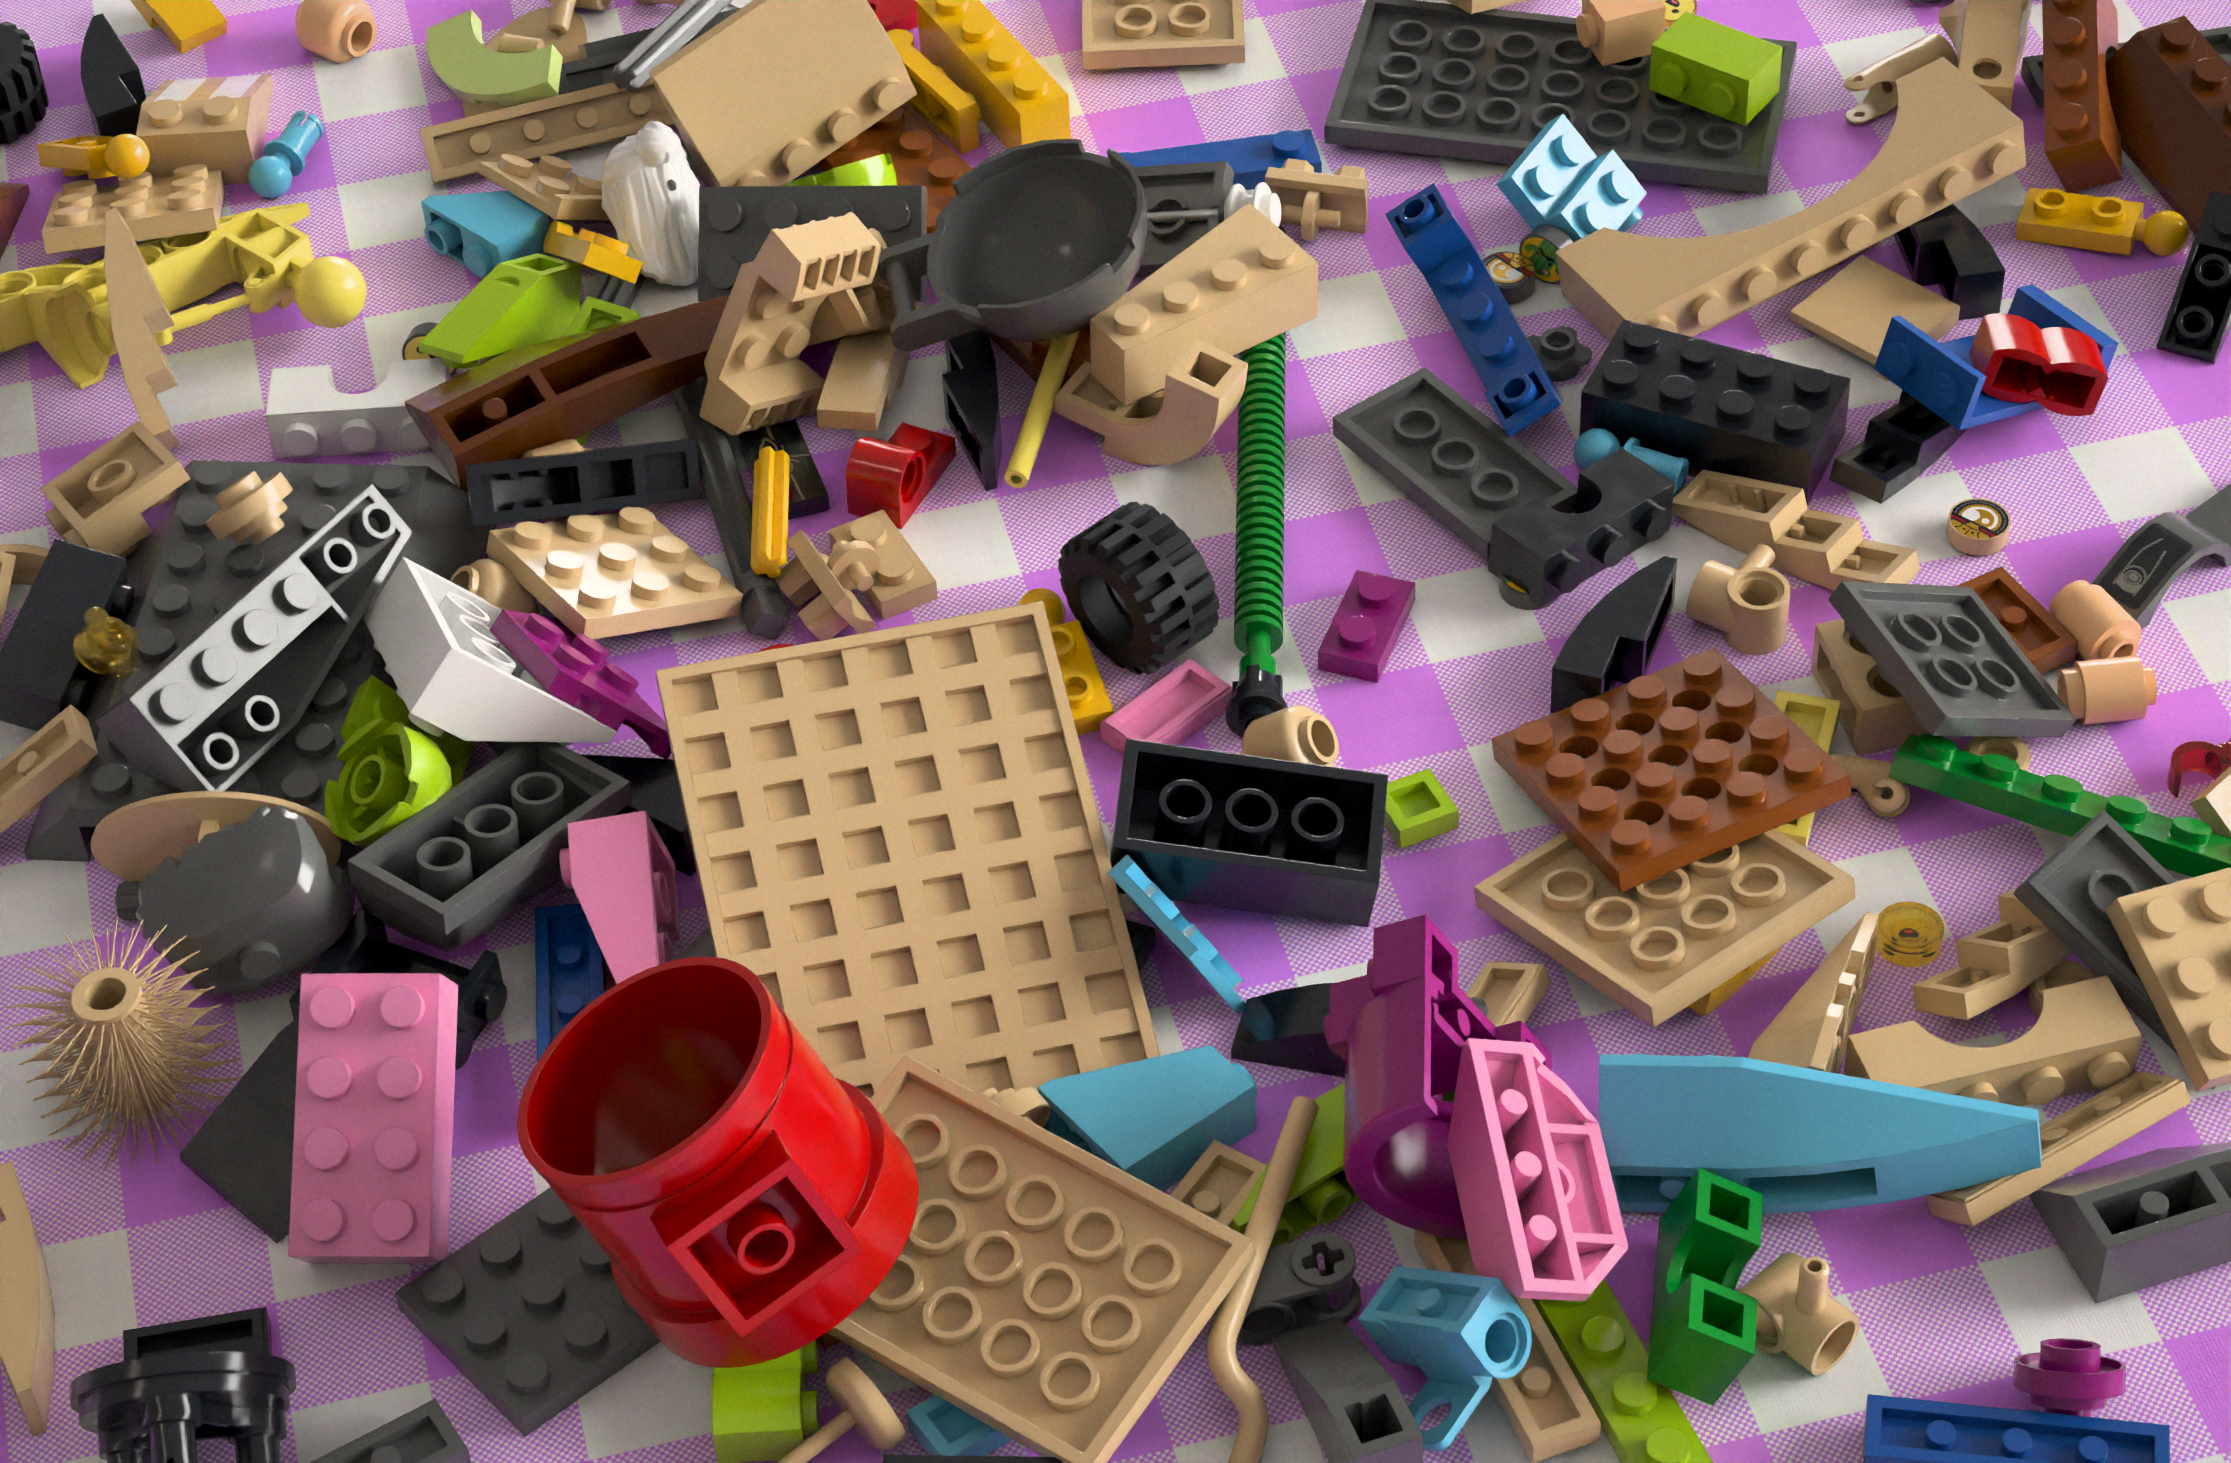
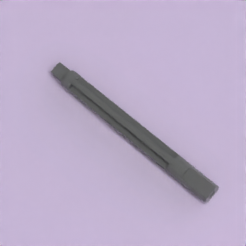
(732, 512)

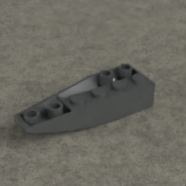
(260, 658)
(2143, 1218)

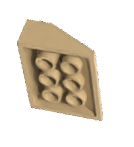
(781, 88)

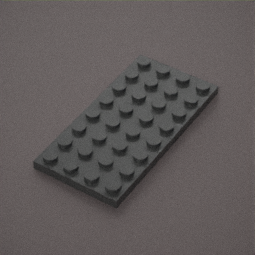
(1492, 80)

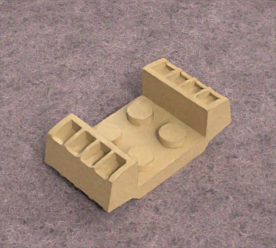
(769, 317)

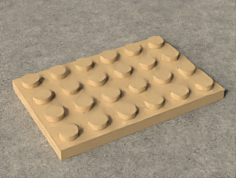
(1036, 1275)

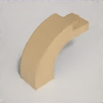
(1167, 423)

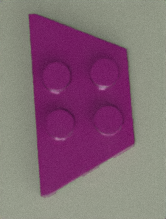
(579, 675)

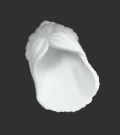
(654, 203)

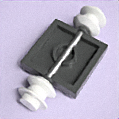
(1189, 203)

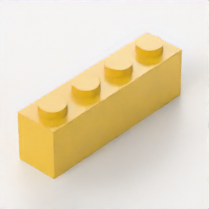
(986, 60)

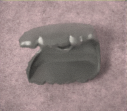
(249, 901)

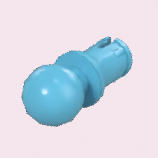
(285, 156)
(1600, 443)

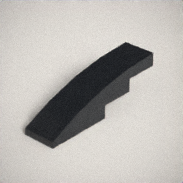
(973, 402)
(1894, 450)
(582, 482)

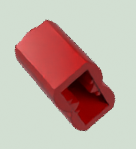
(2044, 365)

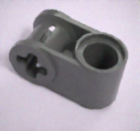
(1294, 1291)

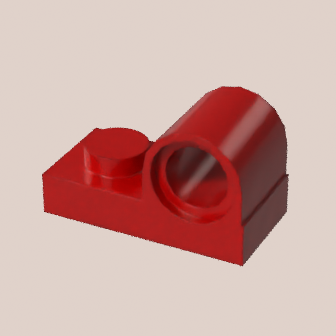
(896, 472)

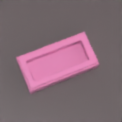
(1169, 708)

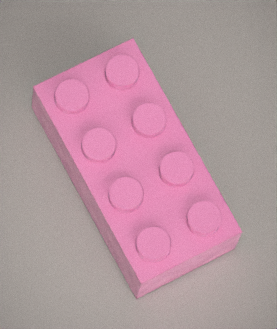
(373, 1118)

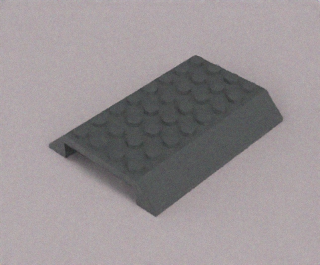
(189, 577)

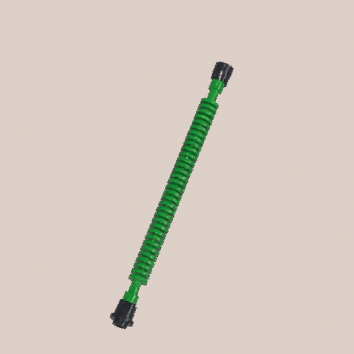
(1259, 535)

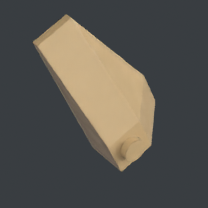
(1822, 1013)

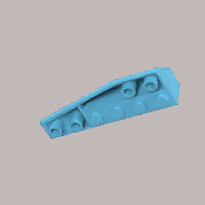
(1797, 1133)

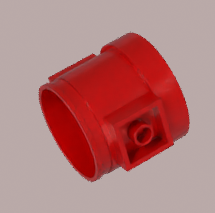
(718, 1162)

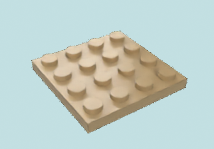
(1674, 934)

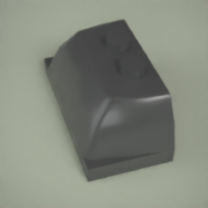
(483, 844)

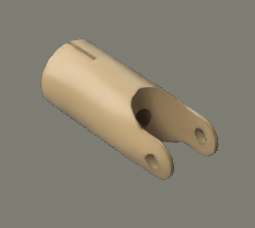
(1882, 75)

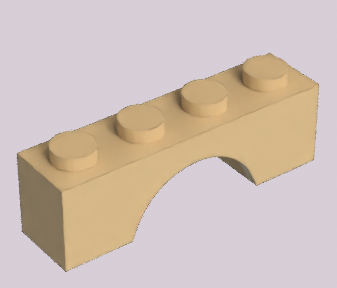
(2075, 1047)

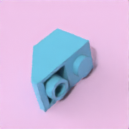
(484, 228)

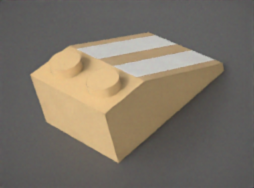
(206, 123)

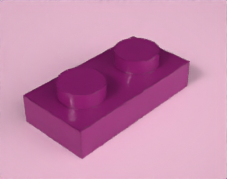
(1366, 626)

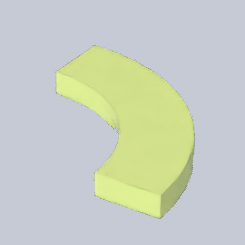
(488, 75)

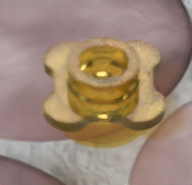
(105, 643)

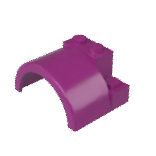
(1401, 1053)

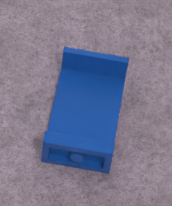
(1944, 375)

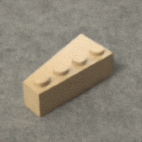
(1223, 290)

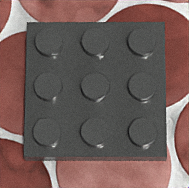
(1951, 660)
(529, 1313)

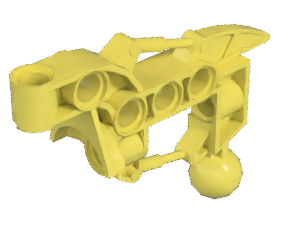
(68, 301)

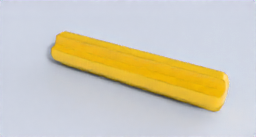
(770, 512)

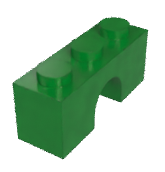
(1698, 1321)

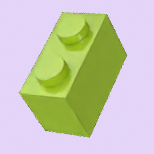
(1715, 68)

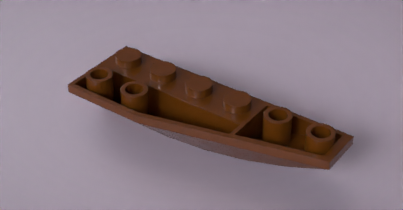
(562, 386)

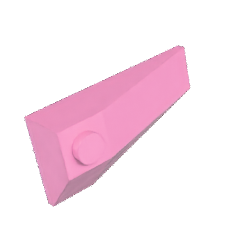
(624, 889)

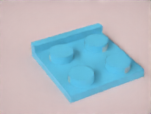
(1178, 931)

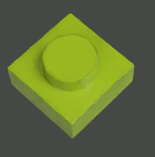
(1418, 809)

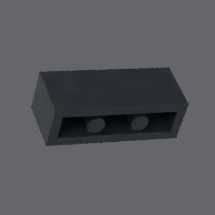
(39, 658)

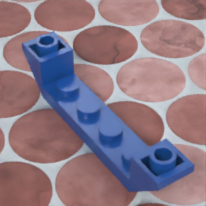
(1476, 310)

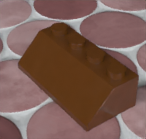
(2174, 113)

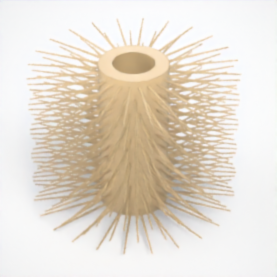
(123, 1043)

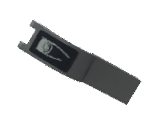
(2162, 551)

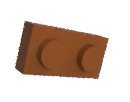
(2025, 620)

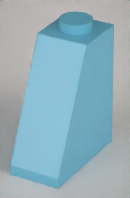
(1154, 1111)

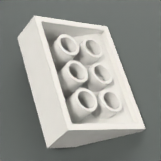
(458, 672)

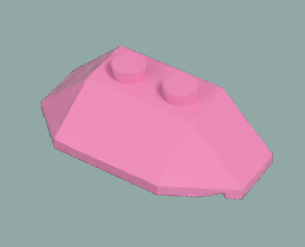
(1531, 1175)

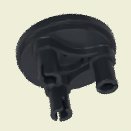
(166, 1403)

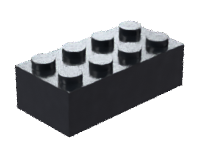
(1717, 406)
(1252, 831)

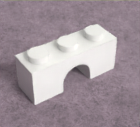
(316, 420)

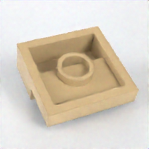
(106, 492)

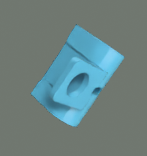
(1456, 1332)

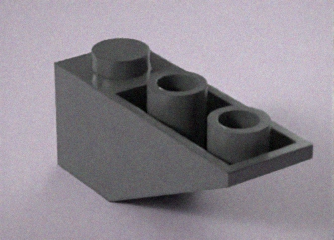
(1348, 1396)

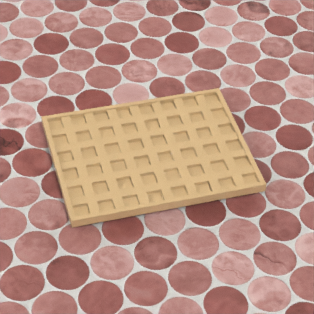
(911, 850)

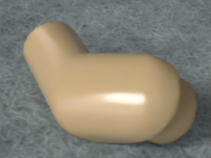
(1871, 778)

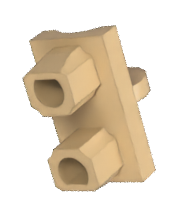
(1320, 198)
(847, 568)

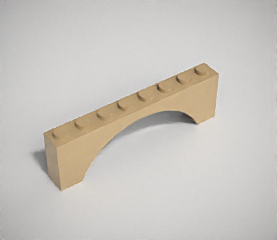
(1941, 149)

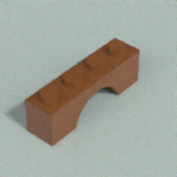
(2078, 113)

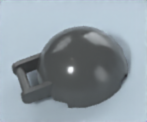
(1023, 247)

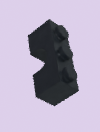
(1616, 512)

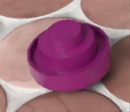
(2069, 1376)

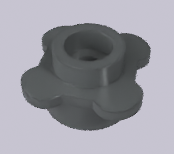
(1561, 352)

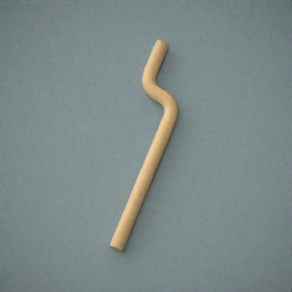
(1232, 1310)

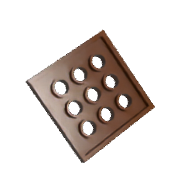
(1686, 828)

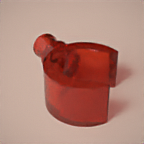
(2198, 757)

